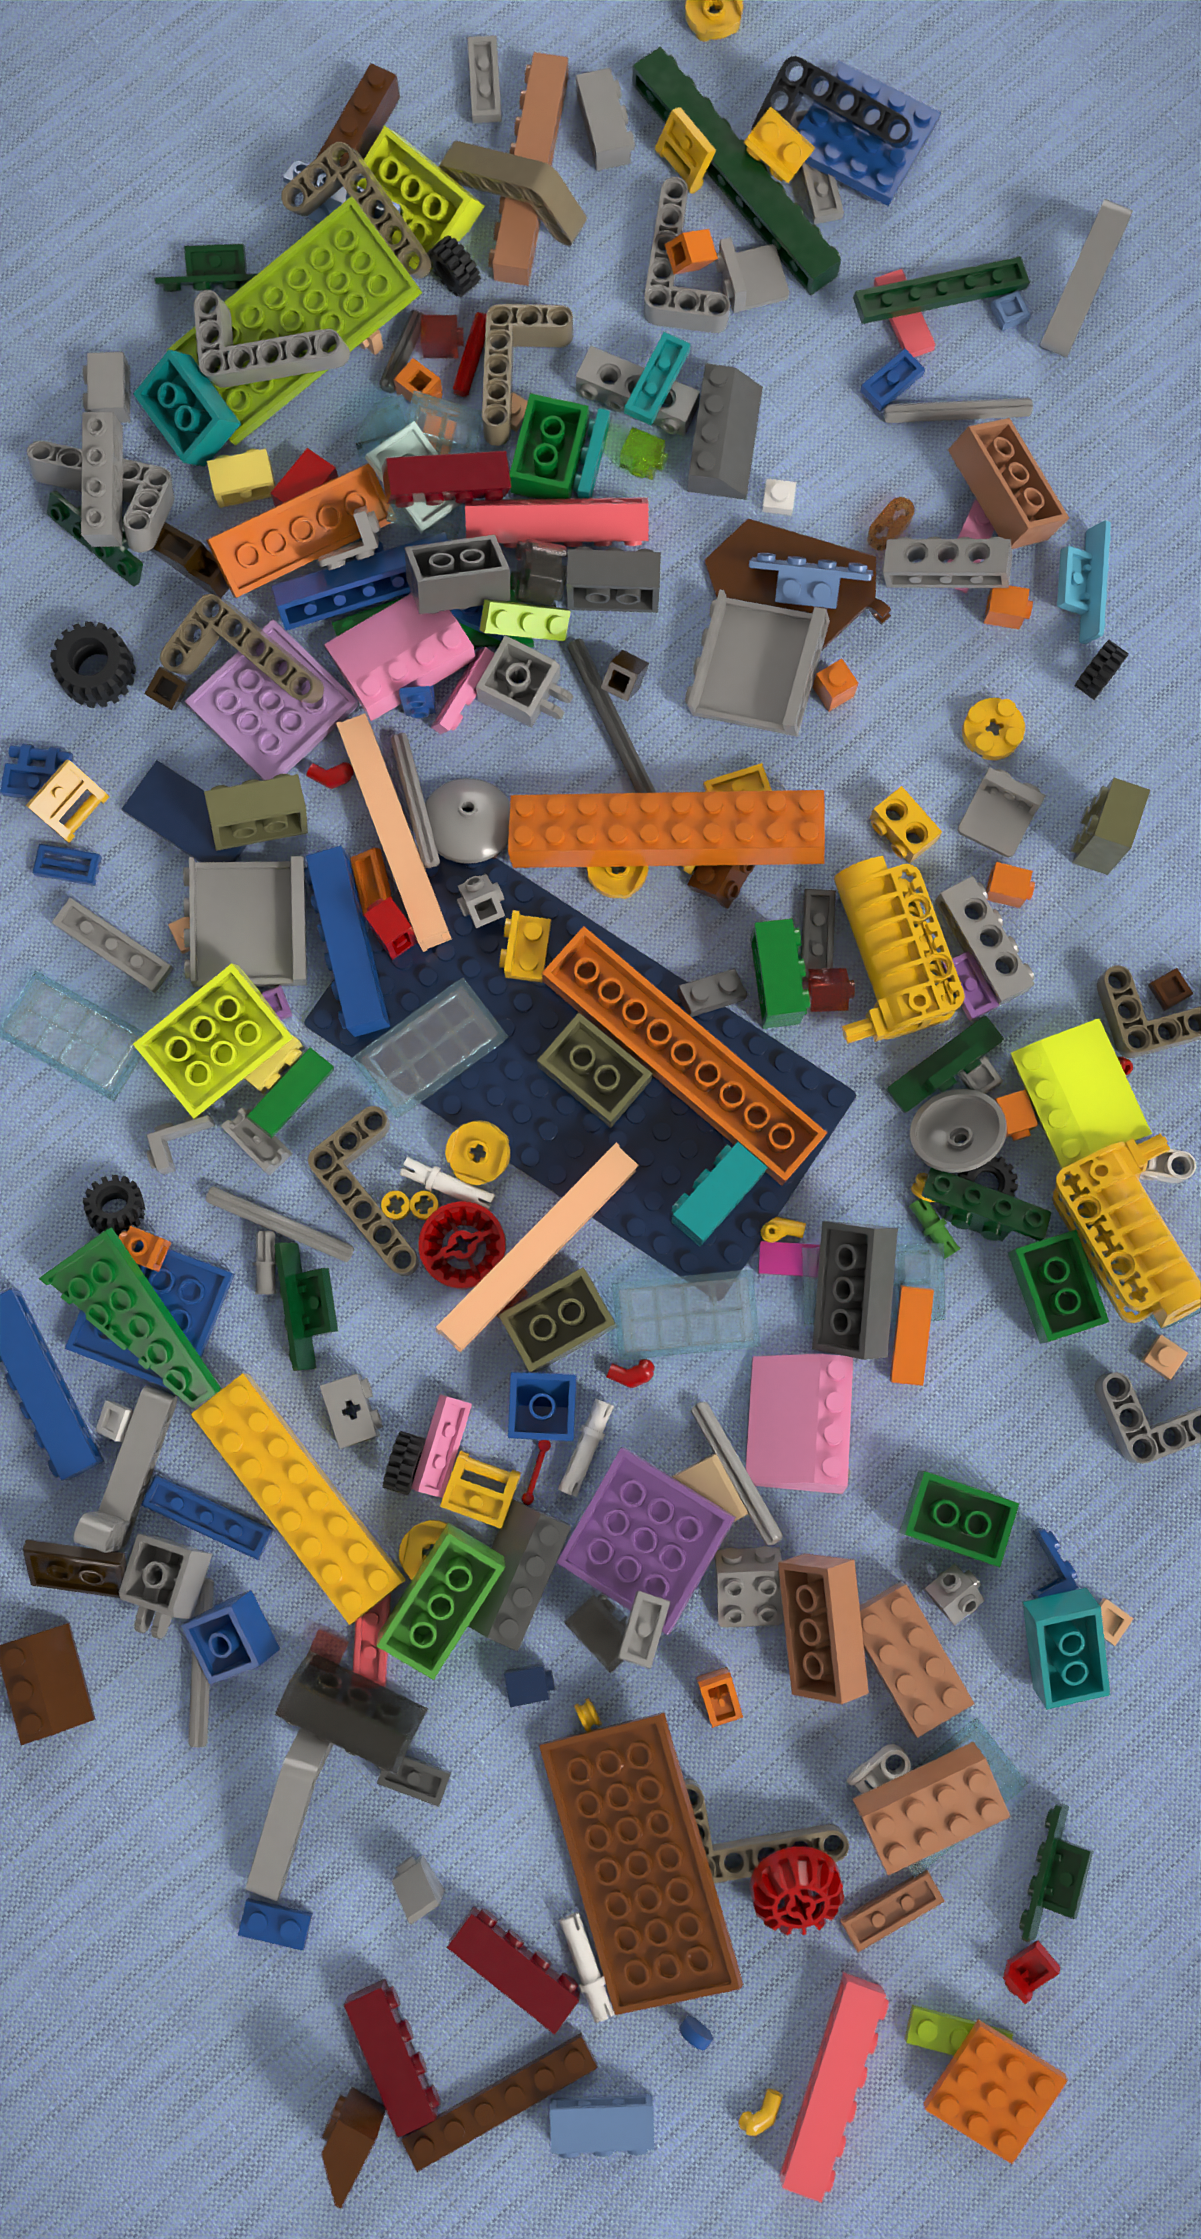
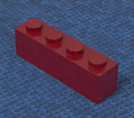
(445, 478)
(514, 1969)
(391, 2057)

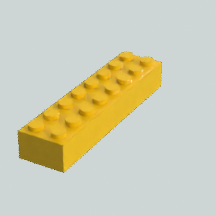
(298, 1498)

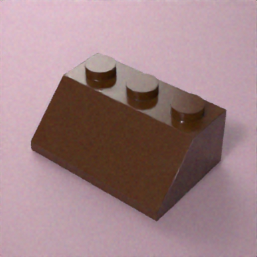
(45, 1683)
(349, 2140)

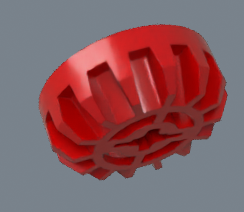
(450, 1217)
(794, 1876)

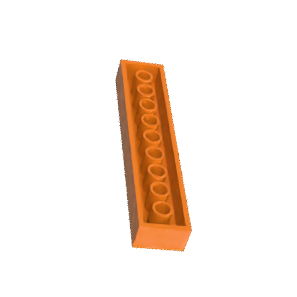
(667, 829)
(682, 1055)

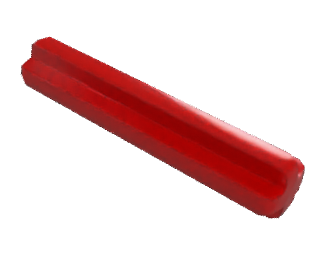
(470, 356)

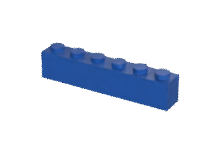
(345, 587)
(347, 942)
(43, 1391)

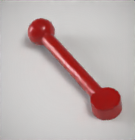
(528, 1497)

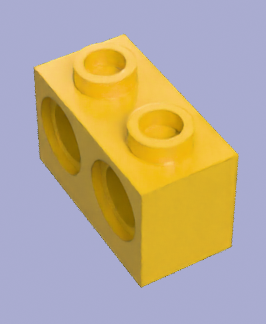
(912, 821)

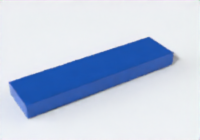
(207, 1517)

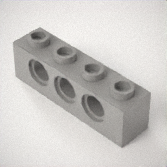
(602, 366)
(102, 479)
(960, 573)
(967, 931)

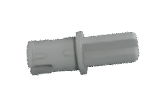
(265, 1262)

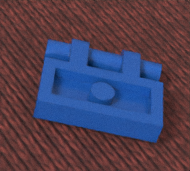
(25, 780)

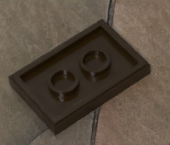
(74, 1568)

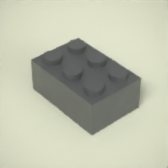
(457, 574)
(613, 580)

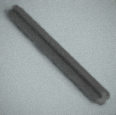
(610, 717)

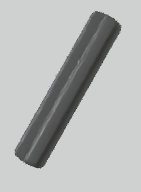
(402, 351)

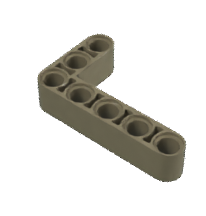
(519, 180)
(368, 200)
(509, 328)
(246, 643)
(1137, 1024)
(358, 1195)
(749, 1847)

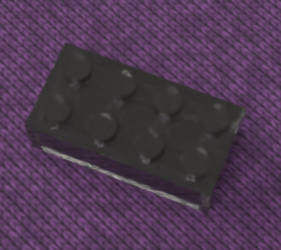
(351, 1712)

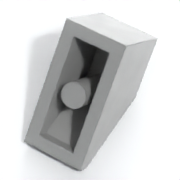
(417, 1888)

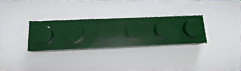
(941, 290)

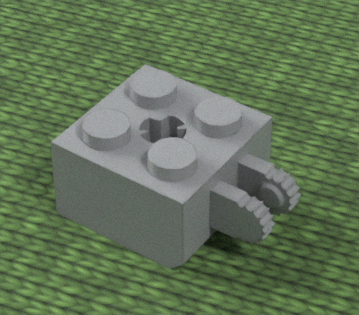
(524, 700)
(163, 1579)

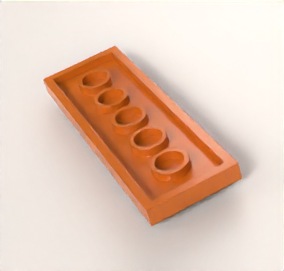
(297, 530)

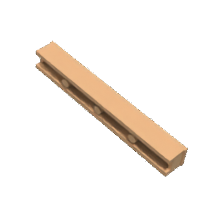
(394, 832)
(537, 1248)

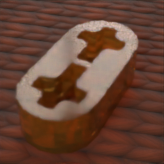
(885, 519)

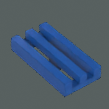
(92, 870)

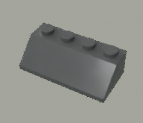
(724, 433)
(855, 1289)
(530, 1551)

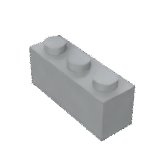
(604, 119)

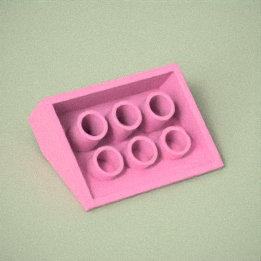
(398, 652)
(800, 1422)

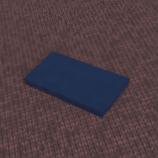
(177, 813)

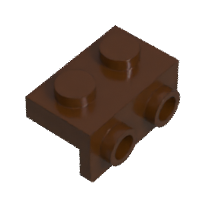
(720, 881)

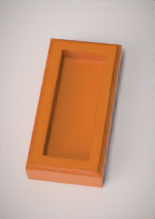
(370, 877)

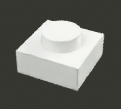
(779, 497)
(114, 1421)

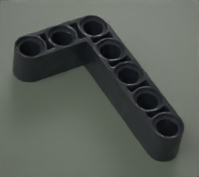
(831, 101)

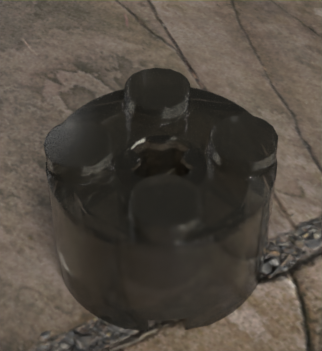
(539, 572)

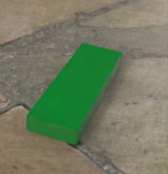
(290, 1092)

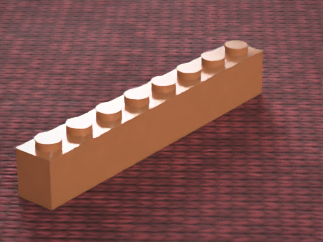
(536, 140)

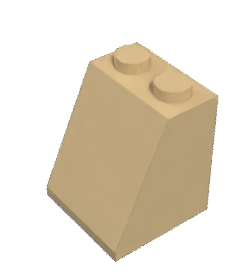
(712, 1482)

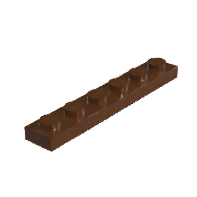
(499, 2102)

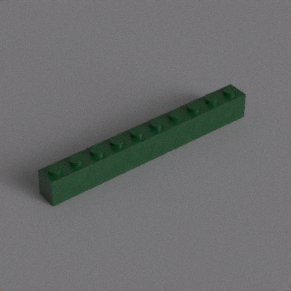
(740, 175)

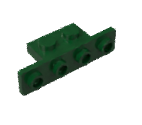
(210, 265)
(116, 557)
(944, 1064)
(983, 1208)
(306, 1304)
(1059, 1877)

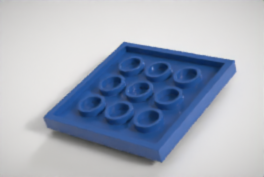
(858, 156)
(190, 1292)

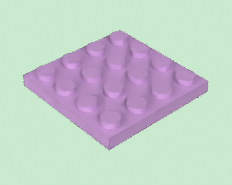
(261, 718)

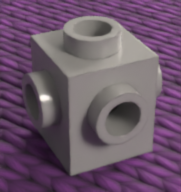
(481, 900)
(955, 1593)

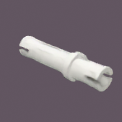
(445, 1183)
(589, 1439)
(591, 1981)

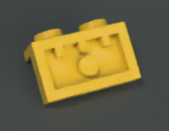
(778, 145)
(526, 947)

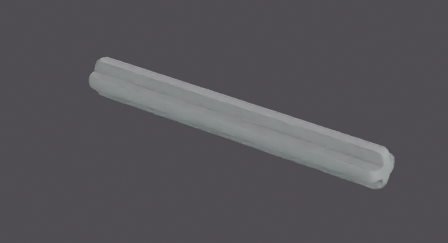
(958, 410)
(415, 800)
(279, 1224)
(737, 1473)
(199, 1684)

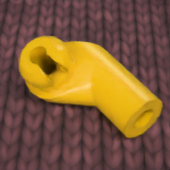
(780, 1227)
(764, 2118)

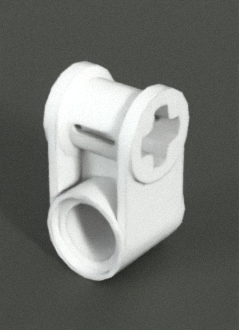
(1161, 1170)
(875, 1770)

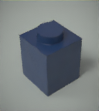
(528, 1684)

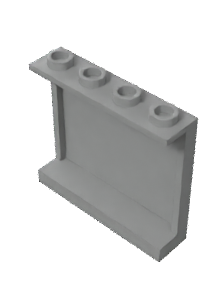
(757, 665)
(246, 918)

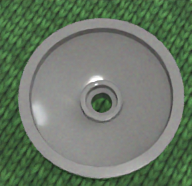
(474, 834)
(955, 1118)

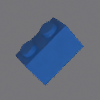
(542, 1406)
(231, 1637)

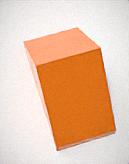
(719, 1696)

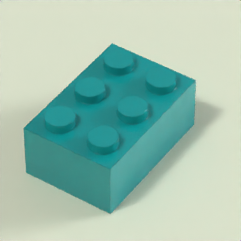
(186, 408)
(717, 1192)
(1066, 1648)

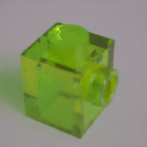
(643, 454)

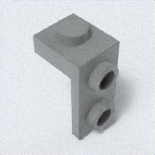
(160, 1154)

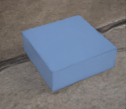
(1010, 310)

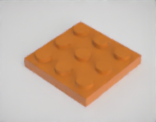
(995, 2091)

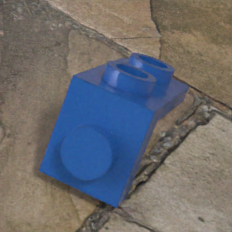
(418, 701)
(1063, 1568)

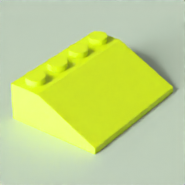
(427, 195)
(213, 1040)
(1079, 1092)

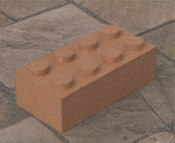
(1008, 483)
(823, 1628)
(911, 1660)
(931, 1808)

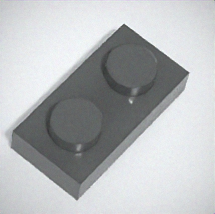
(711, 992)
(417, 1780)

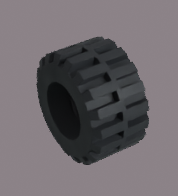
(79, 646)

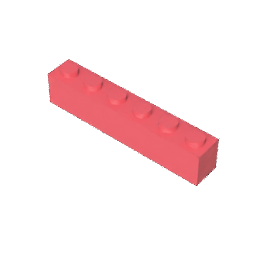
(560, 520)
(832, 2088)

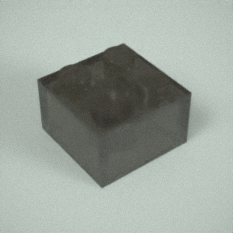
(598, 1628)

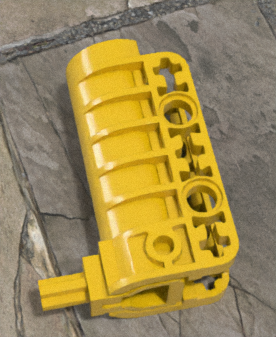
(896, 951)
(1129, 1233)

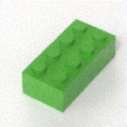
(440, 1601)

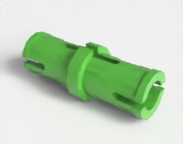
(934, 1226)

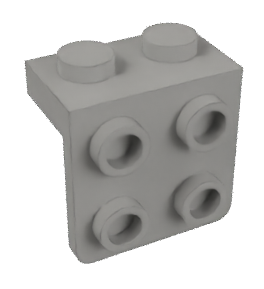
(751, 276)
(368, 527)
(1000, 812)
(748, 1587)

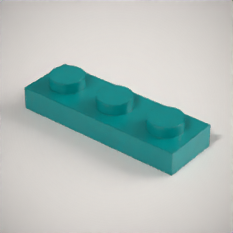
(657, 378)
(592, 455)

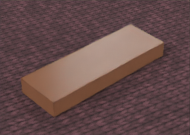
(891, 1910)

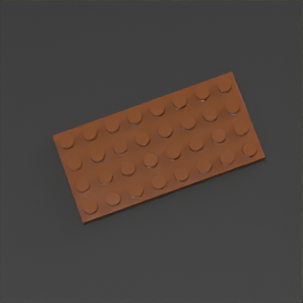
(640, 1865)

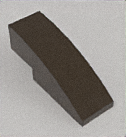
(190, 559)

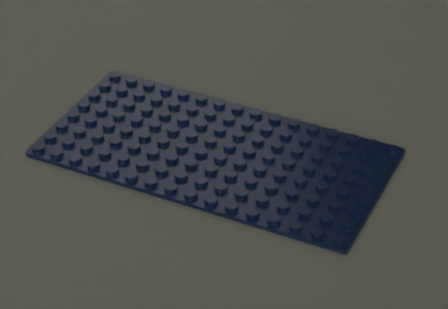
(548, 1128)

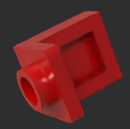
(1029, 1971)

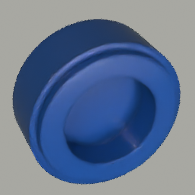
(695, 2033)

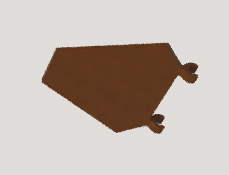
(731, 572)

